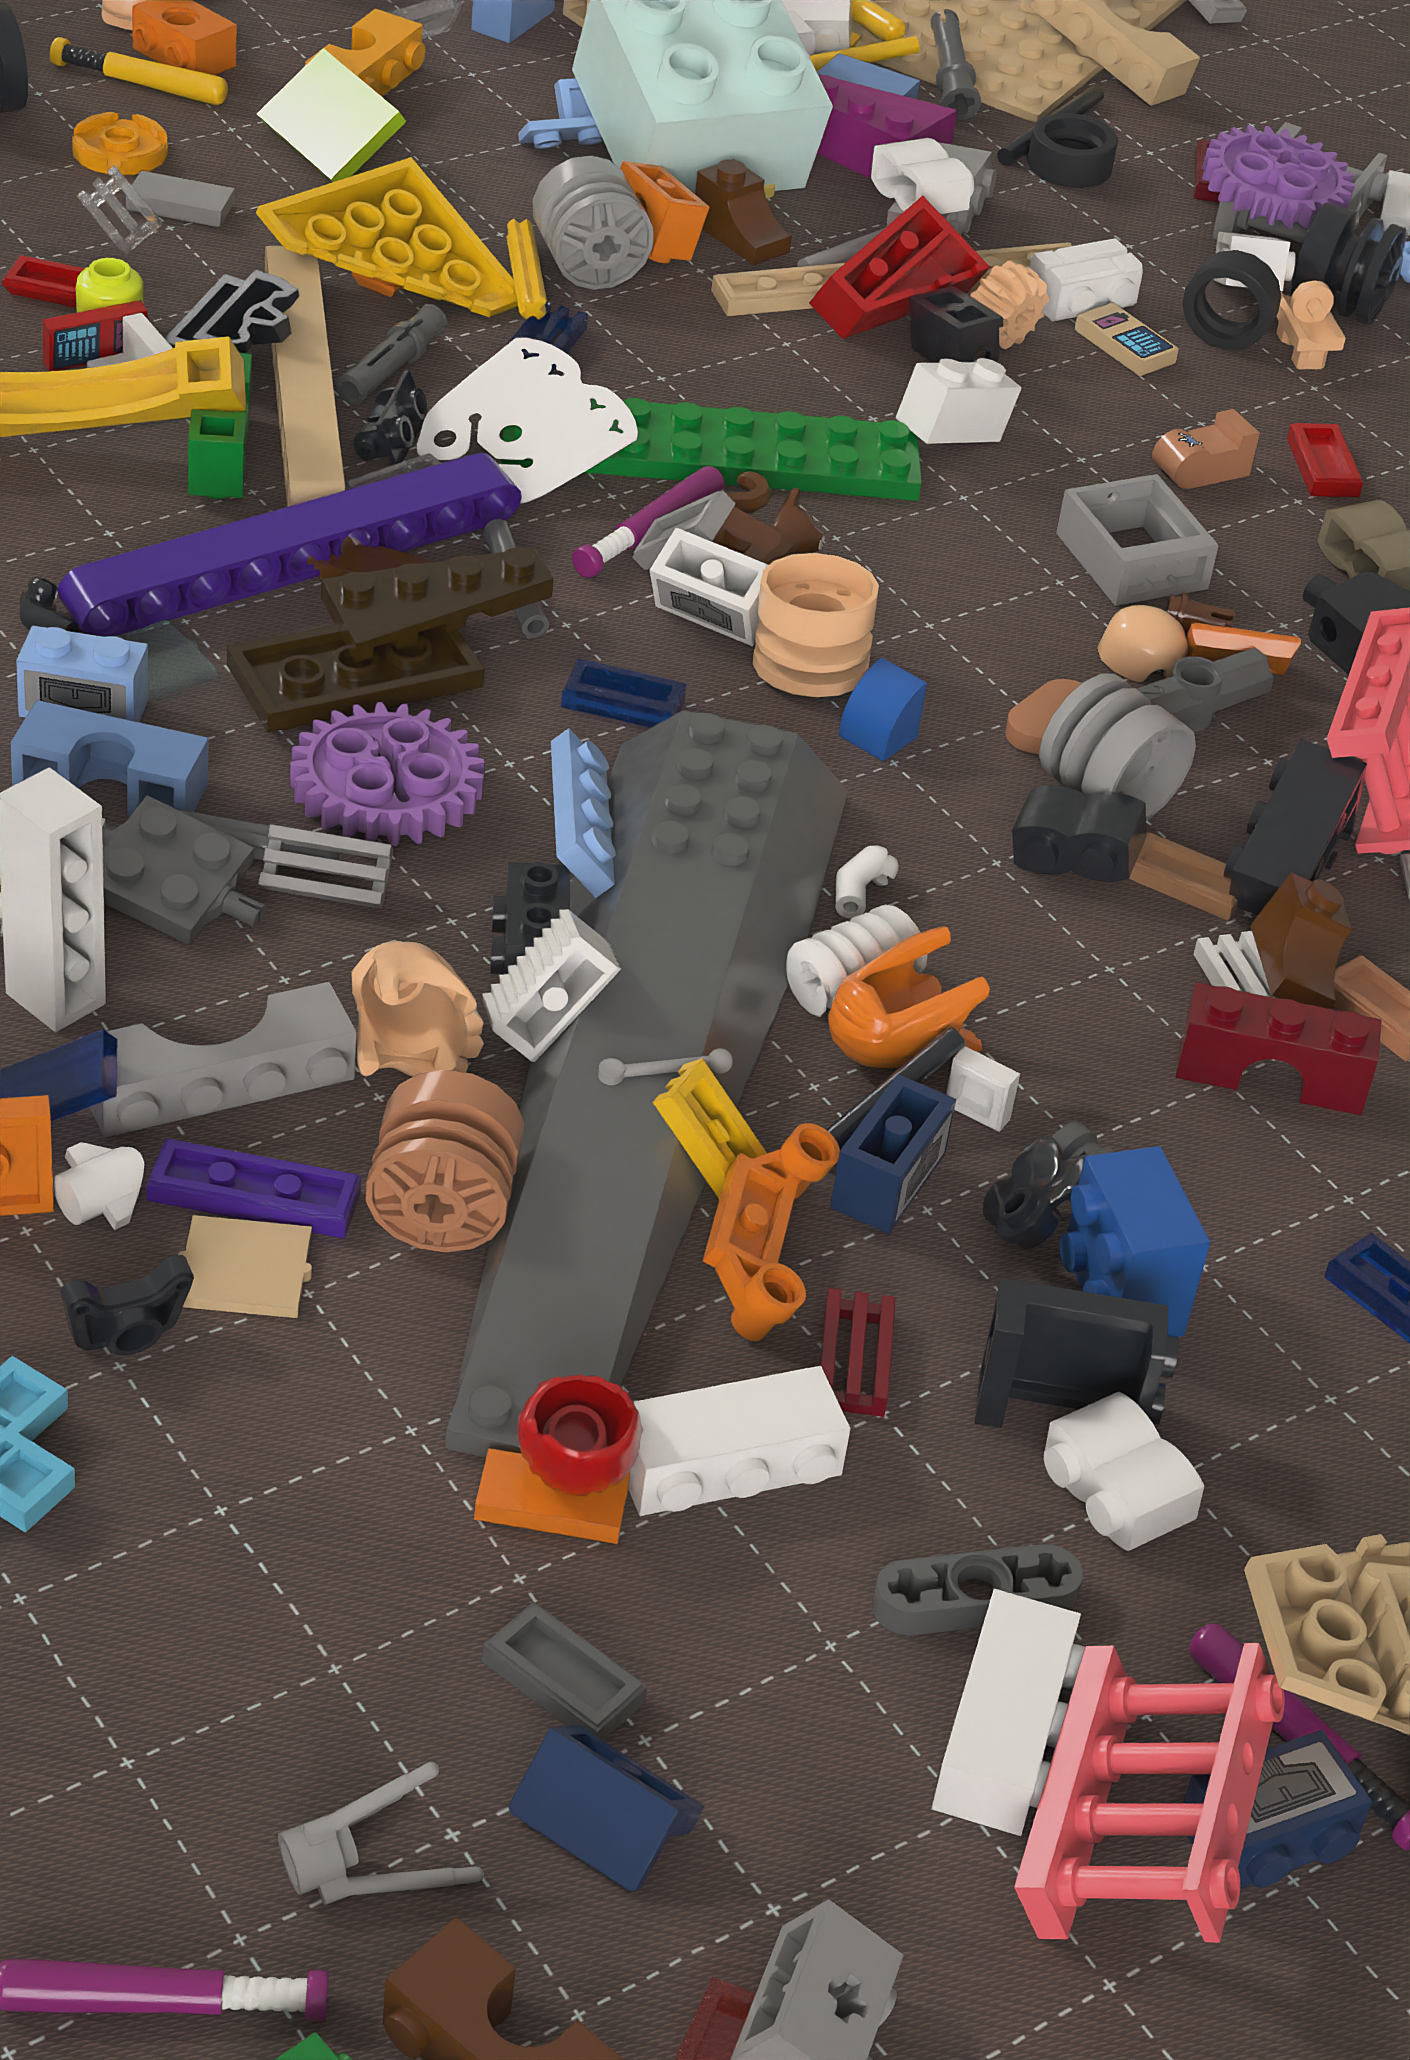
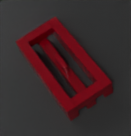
(859, 1312)

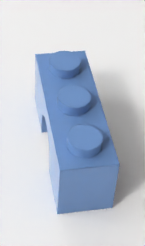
(99, 746)

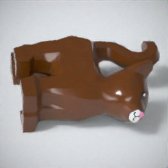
(792, 531)

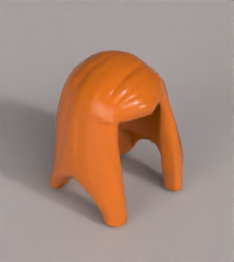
(893, 1011)

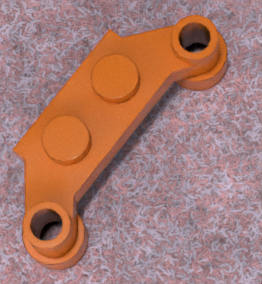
(753, 1226)

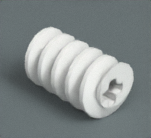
(822, 963)

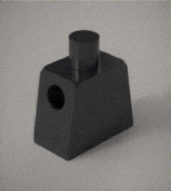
(1345, 609)

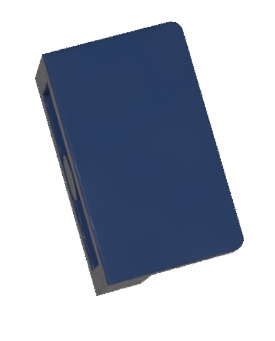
(602, 1805)

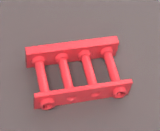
(1375, 728)
(1092, 1755)

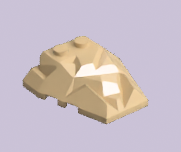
(1339, 1625)

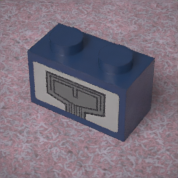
(892, 1153)
(1301, 1812)

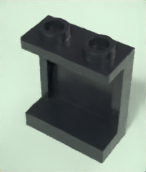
(1072, 1351)

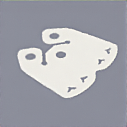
(550, 409)

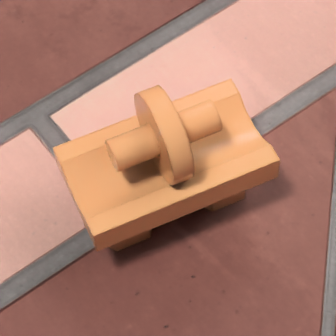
(1309, 325)

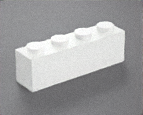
(52, 899)

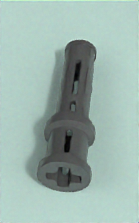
(955, 75)

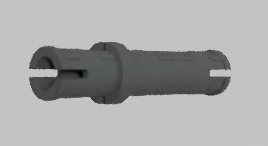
(403, 345)

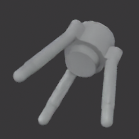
(324, 1848)

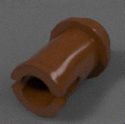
(1191, 612)

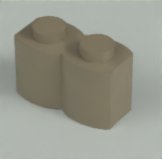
(1367, 540)

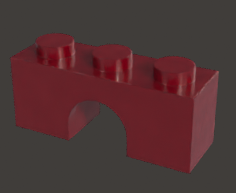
(1236, 1028)

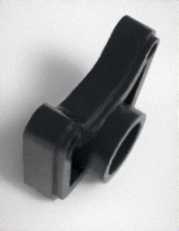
(127, 1314)

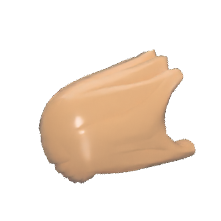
(413, 1012)

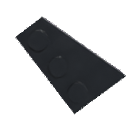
(1299, 826)

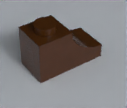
(740, 212)
(1301, 940)

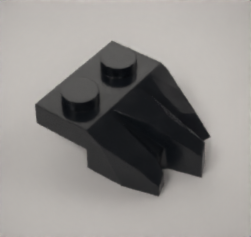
(240, 309)

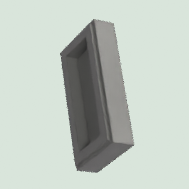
(563, 1672)

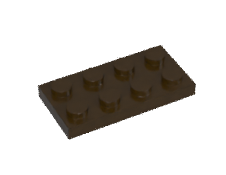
(313, 673)

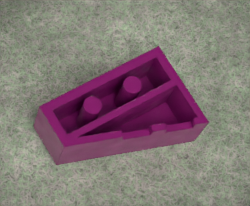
(875, 117)

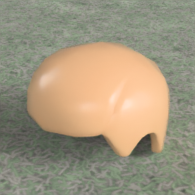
(1142, 641)

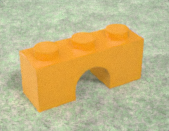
(382, 50)

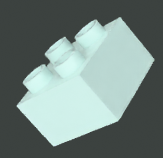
(702, 87)

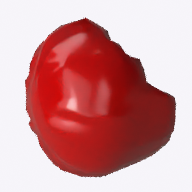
(579, 1433)

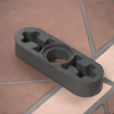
(1001, 1568)

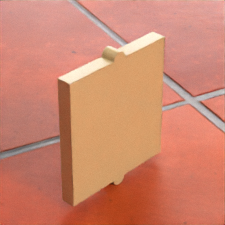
(247, 1266)

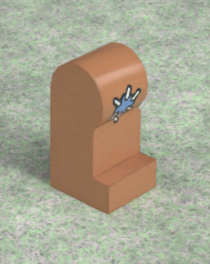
(1209, 452)

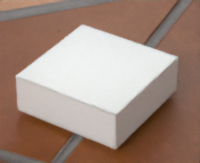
(982, 1088)

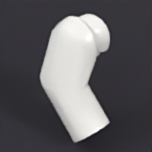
(851, 879)

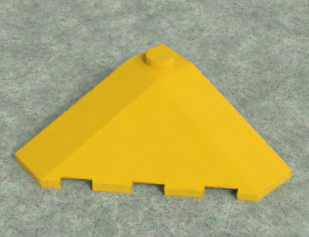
(368, 227)

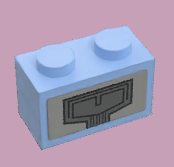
(83, 673)

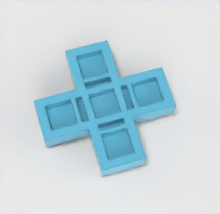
(29, 1475)

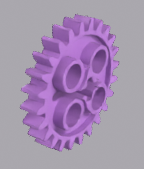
(1275, 175)
(352, 786)

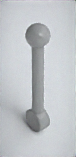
(613, 1071)

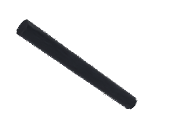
(1078, 105)

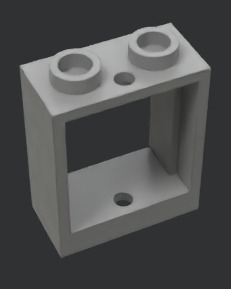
(1172, 565)

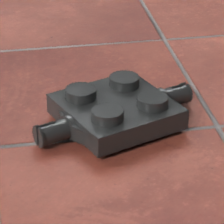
(175, 872)

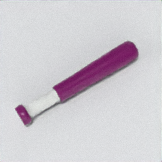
(590, 559)
(119, 1988)

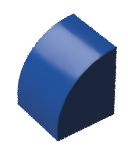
(883, 710)

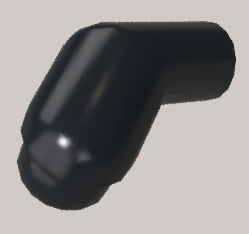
(38, 606)

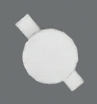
(99, 1183)

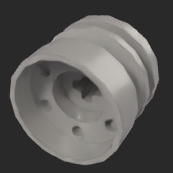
(592, 222)
(1118, 743)

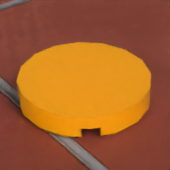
(128, 144)

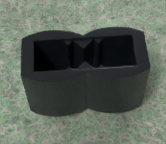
(1079, 833)

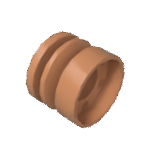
(445, 1161)

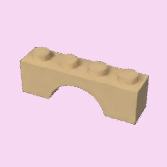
(1144, 60)

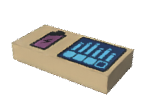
(1126, 339)

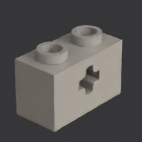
(821, 1991)

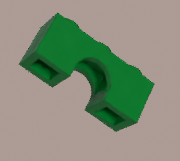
(220, 447)

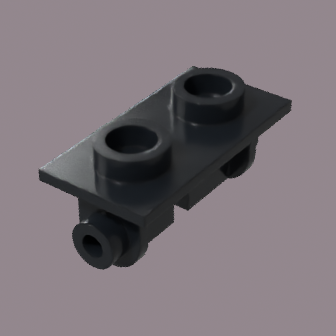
(392, 422)

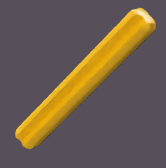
(526, 269)

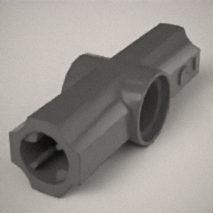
(1205, 686)

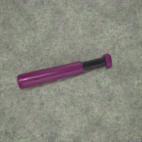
(1220, 1656)

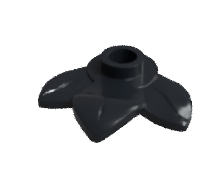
(1027, 1202)

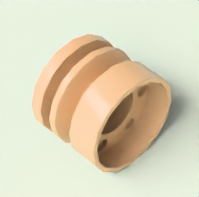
(815, 624)

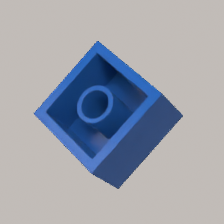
(1135, 1233)

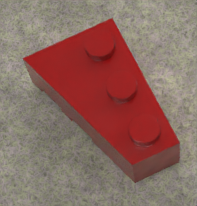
(904, 260)

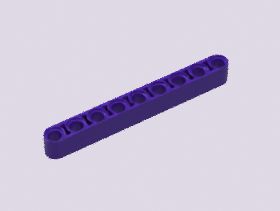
(273, 547)

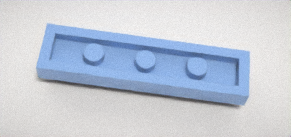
(582, 811)

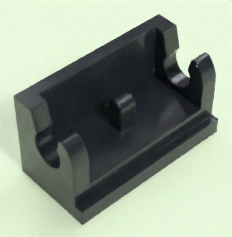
(953, 326)

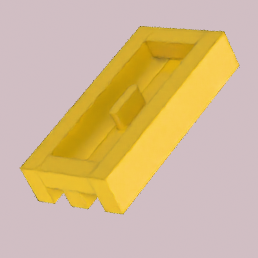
(705, 1136)

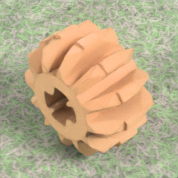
(1015, 295)

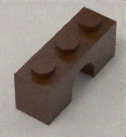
(454, 1997)

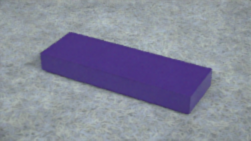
(253, 1187)

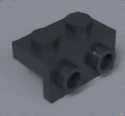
(531, 900)

